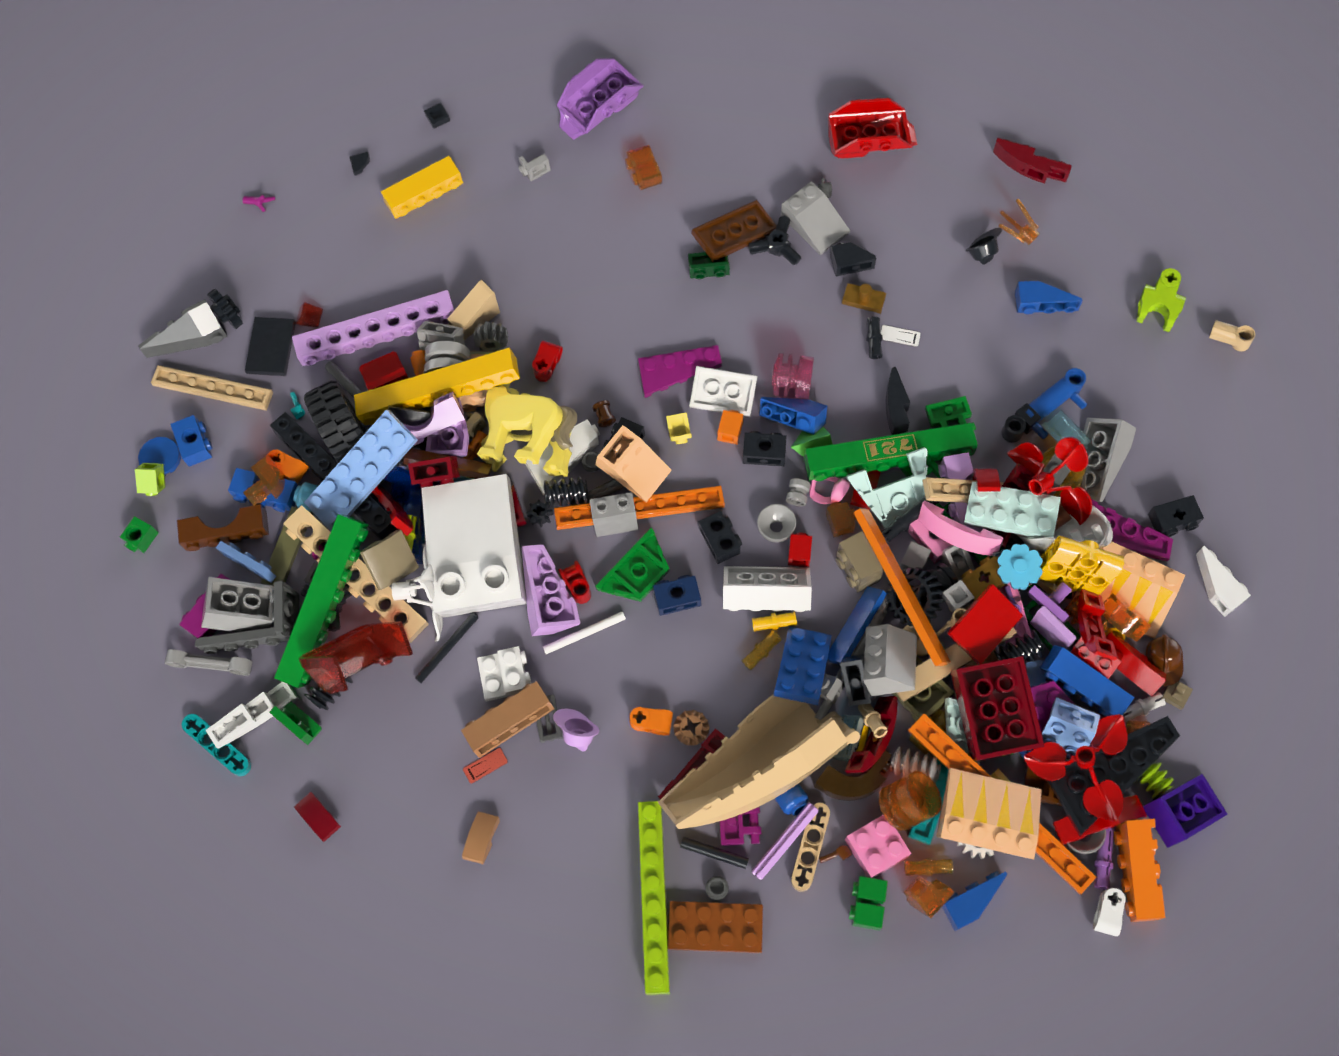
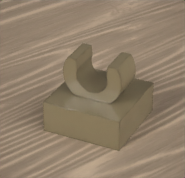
(474, 423)
(1177, 695)

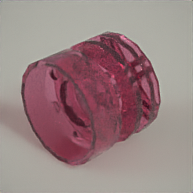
(793, 376)

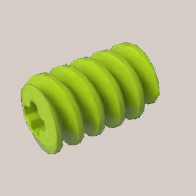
(1156, 780)

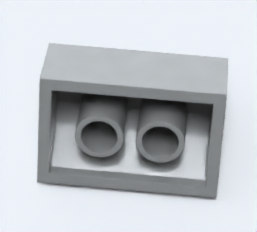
(237, 605)
(889, 660)

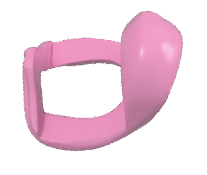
(838, 492)

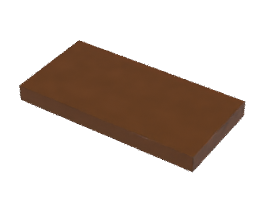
(734, 230)

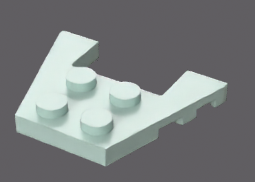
(895, 497)

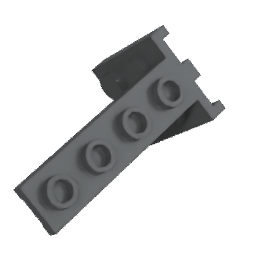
(284, 618)

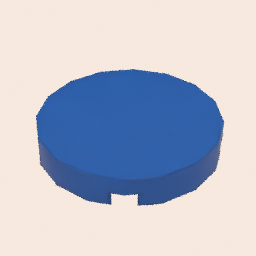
(161, 451)

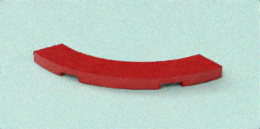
(398, 515)

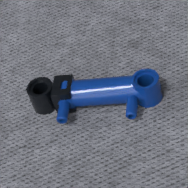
(1029, 415)

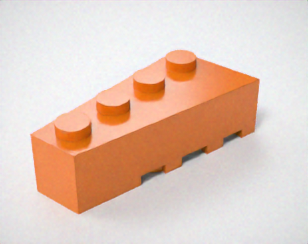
(1139, 870)

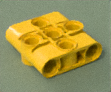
(1080, 565)

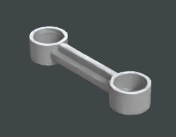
(183, 660)

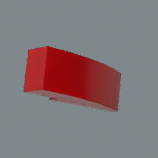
(1137, 667)

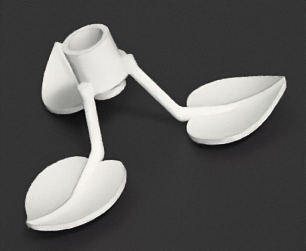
(408, 589)

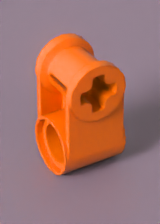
(291, 467)
(655, 720)

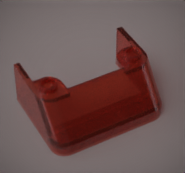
(353, 652)

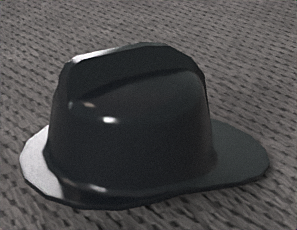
(985, 246)

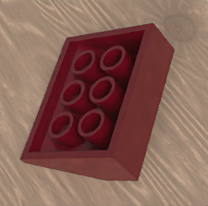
(997, 708)

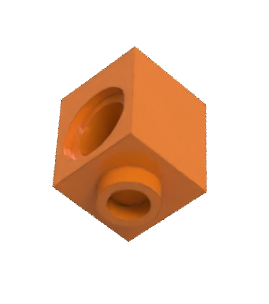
(730, 426)

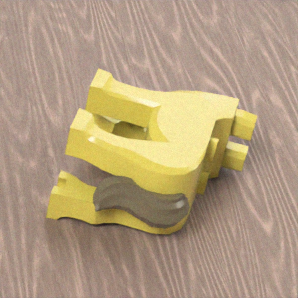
(531, 420)

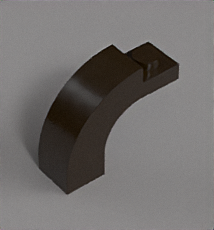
(853, 788)

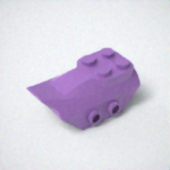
(595, 95)

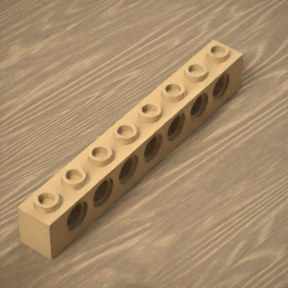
(303, 519)

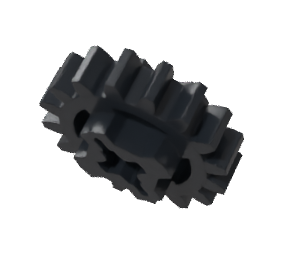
(225, 308)

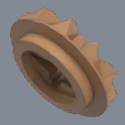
(701, 730)

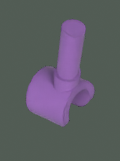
(1010, 597)

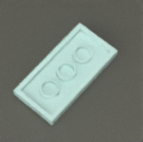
(1013, 511)

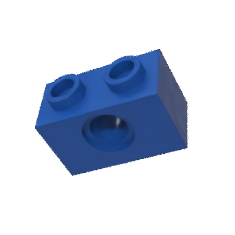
(184, 432)

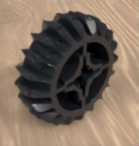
(926, 593)

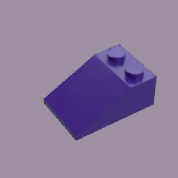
(1185, 810)

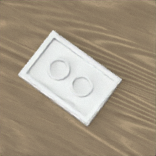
(723, 390)

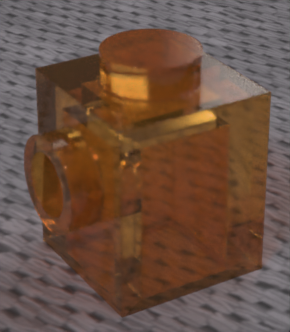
(840, 518)

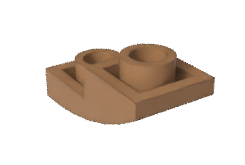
(479, 837)

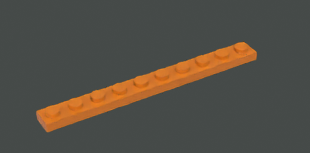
(1047, 847)

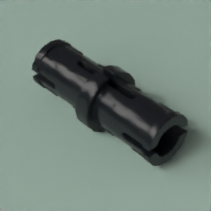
(874, 337)

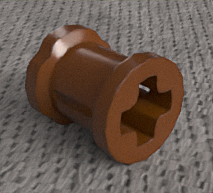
(603, 413)

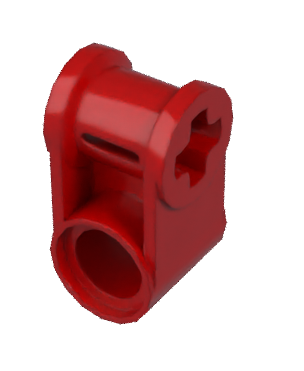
(546, 360)
(574, 580)

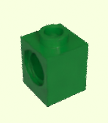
(137, 527)

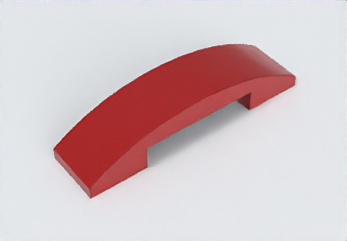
(986, 480)
(1091, 627)
(1131, 811)

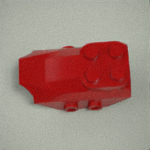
(869, 127)

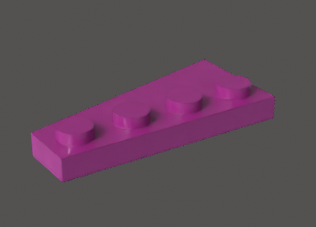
(667, 369)
(1136, 537)

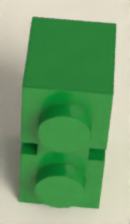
(870, 891)

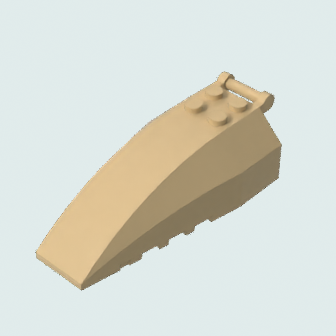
(760, 761)

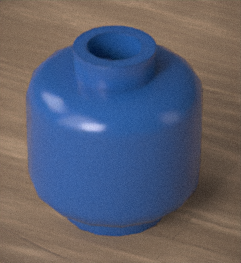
(793, 800)

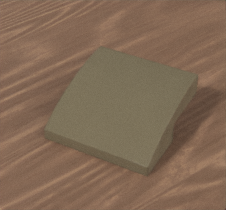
(389, 559)

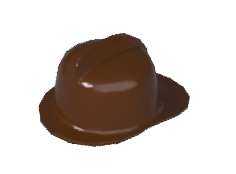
(1167, 656)

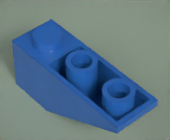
(1041, 297)
(797, 413)
(970, 905)

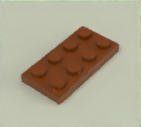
(715, 927)

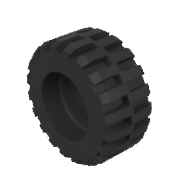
(334, 418)

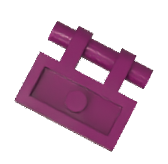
(733, 832)

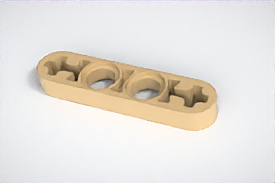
(813, 847)

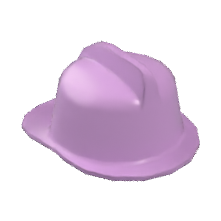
(576, 727)

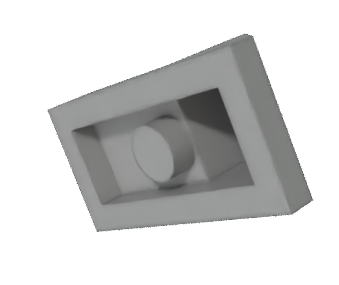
(957, 560)

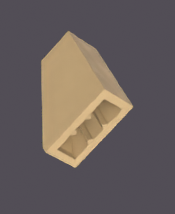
(476, 308)

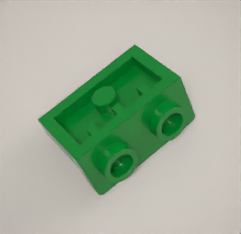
(297, 722)

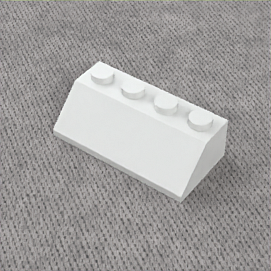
(767, 588)

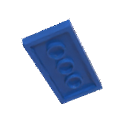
(803, 665)

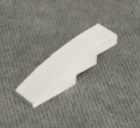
(249, 716)

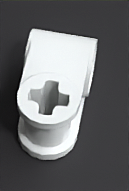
(1109, 916)

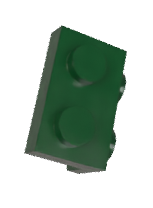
(702, 266)

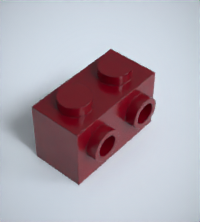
(434, 470)

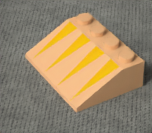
(1144, 586)
(990, 814)

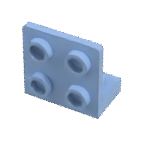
(1070, 726)

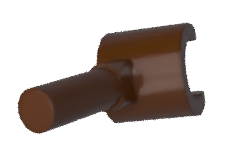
(843, 851)

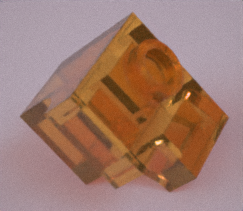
(927, 896)

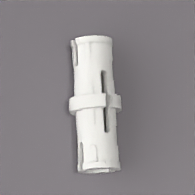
(1142, 707)

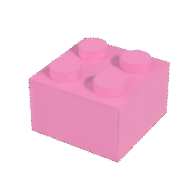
(877, 847)

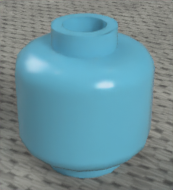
(302, 493)

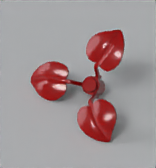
(1074, 455)
(1103, 799)

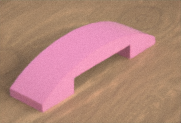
(958, 534)

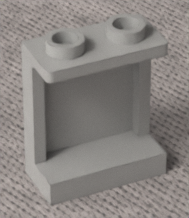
(614, 514)

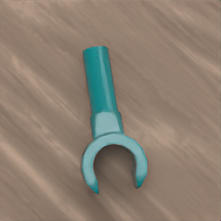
(297, 411)

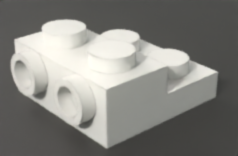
(503, 673)

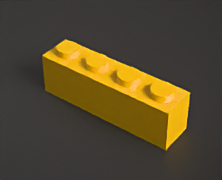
(422, 187)

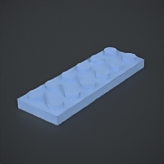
(361, 469)

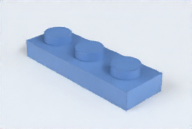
(246, 560)

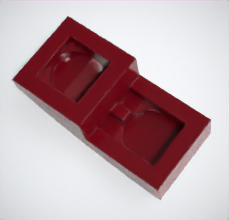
(317, 816)

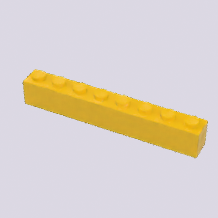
(423, 389)

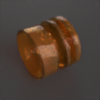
(910, 800)

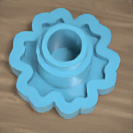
(1019, 566)

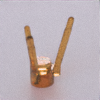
(1027, 233)

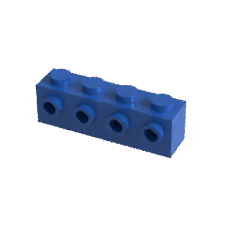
(1086, 682)

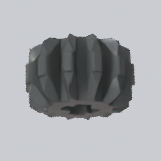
(490, 336)

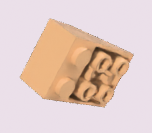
(633, 464)

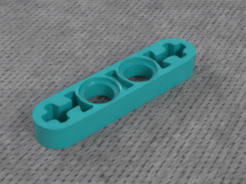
(211, 748)

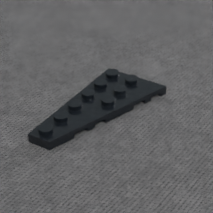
(1124, 769)

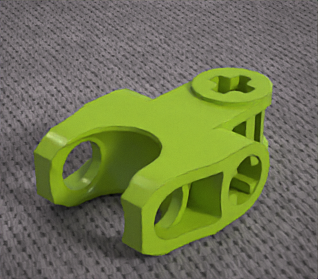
(1162, 298)

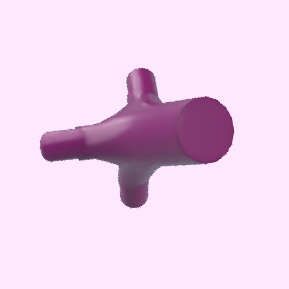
(257, 201)

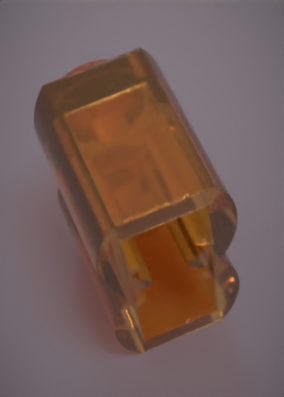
(644, 167)

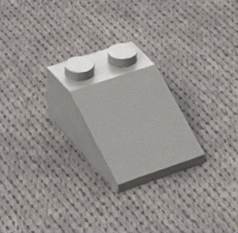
(814, 218)

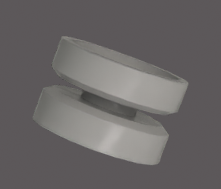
(444, 354)

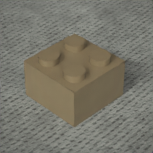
(859, 562)

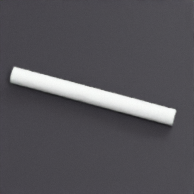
(584, 632)

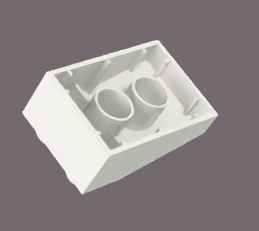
(473, 546)

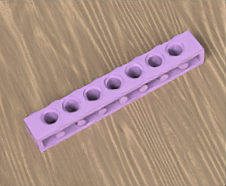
(365, 324)

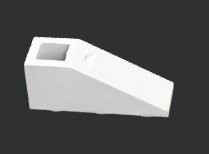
(1220, 585)

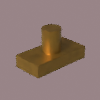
(864, 297)

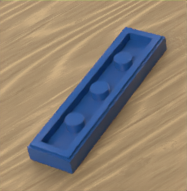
(856, 625)

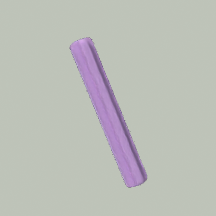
(785, 841)

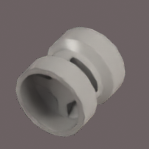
(798, 491)

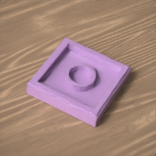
(1052, 628)

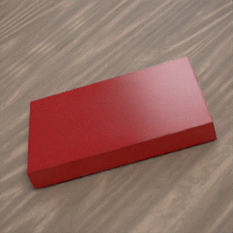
(985, 624)

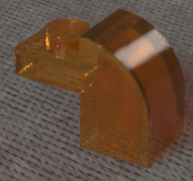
(270, 481)
(1124, 618)

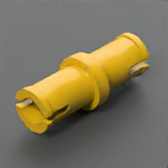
(774, 621)

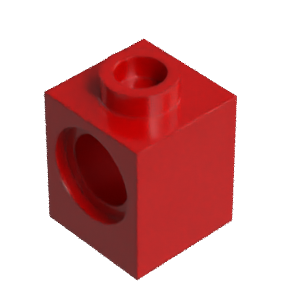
(800, 550)

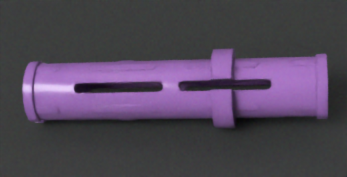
(1103, 862)

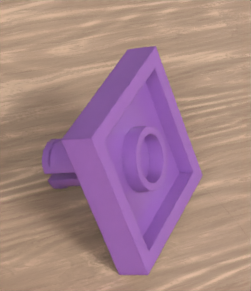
(1053, 600)

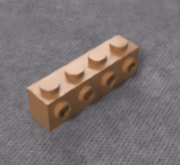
(507, 719)

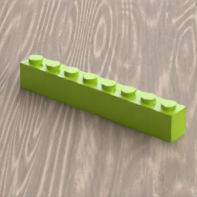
(653, 899)

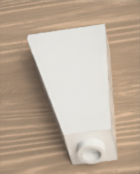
(583, 438)

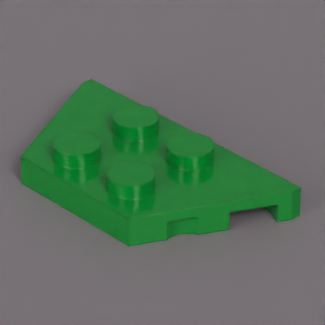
(637, 570)

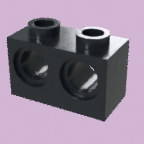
(716, 538)

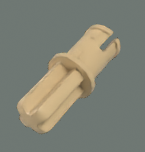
(873, 720)

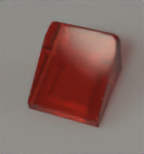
(309, 315)

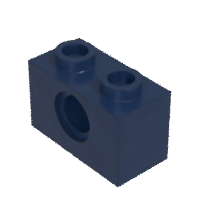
(668, 604)

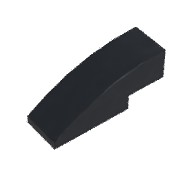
(897, 404)

